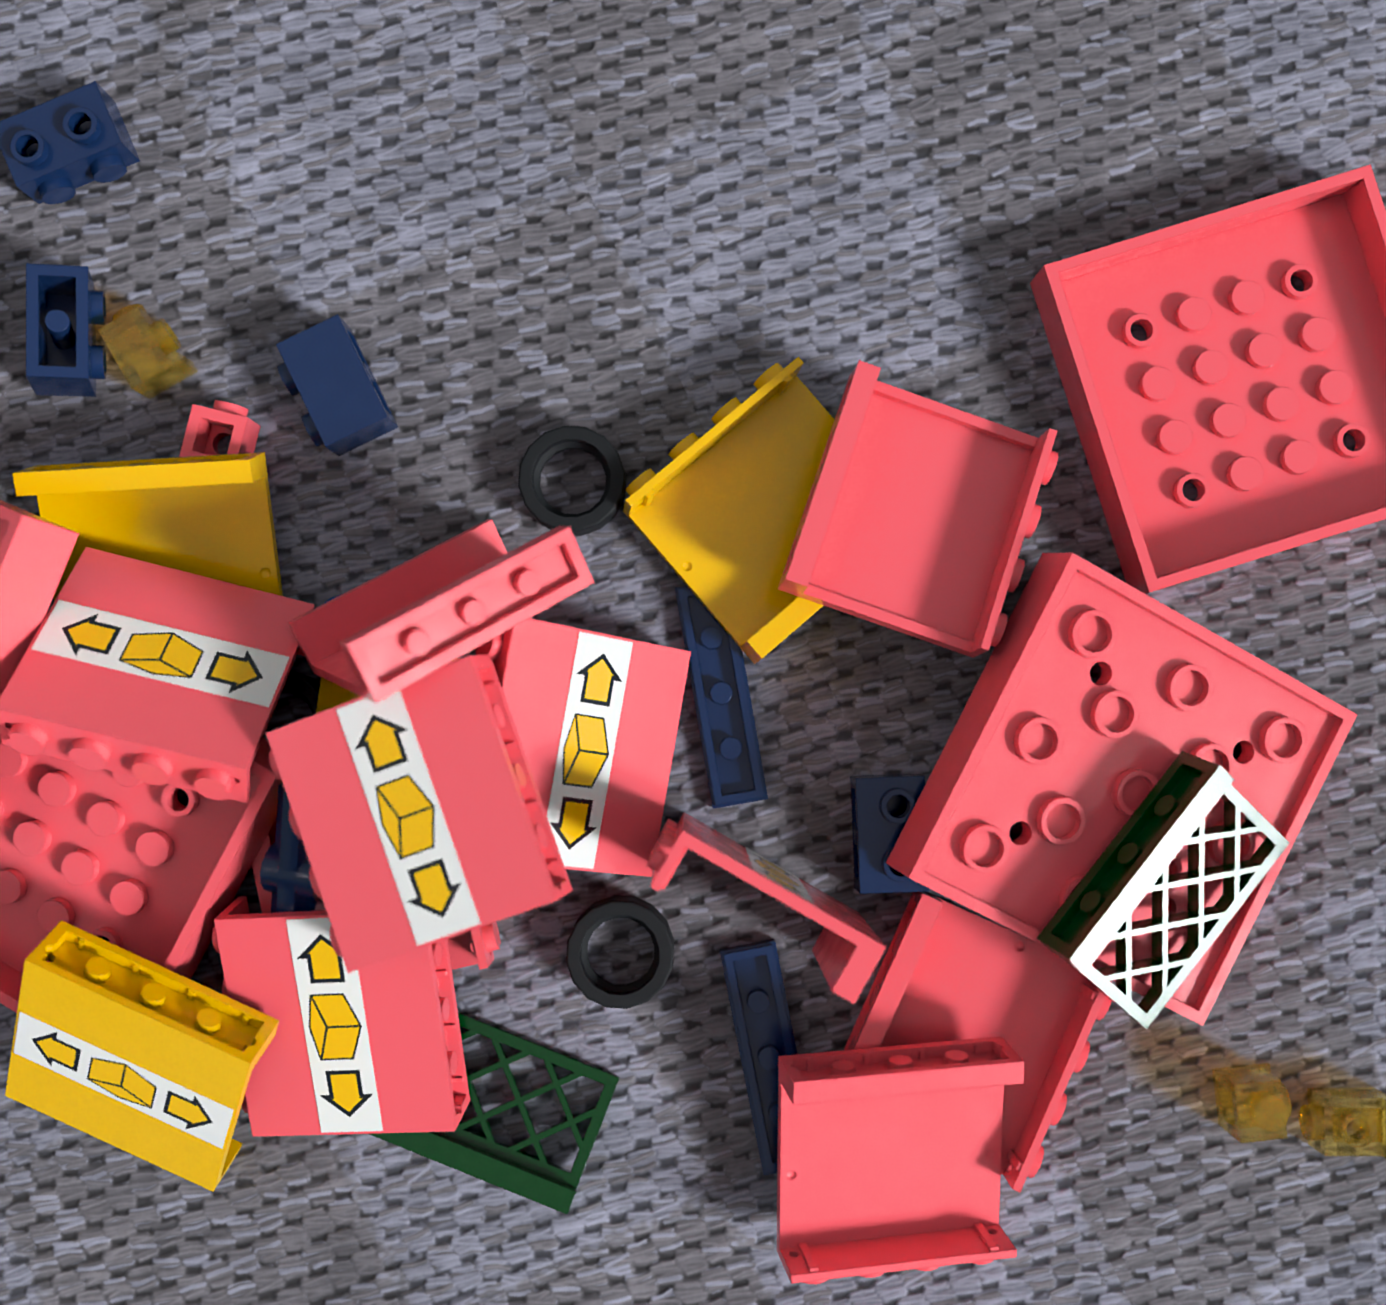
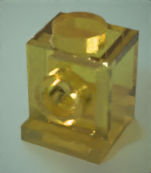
(146, 351)
(1251, 1102)
(1332, 1109)

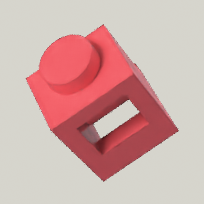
(209, 425)

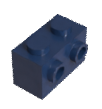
(67, 144)
(62, 330)
(335, 386)
(878, 816)

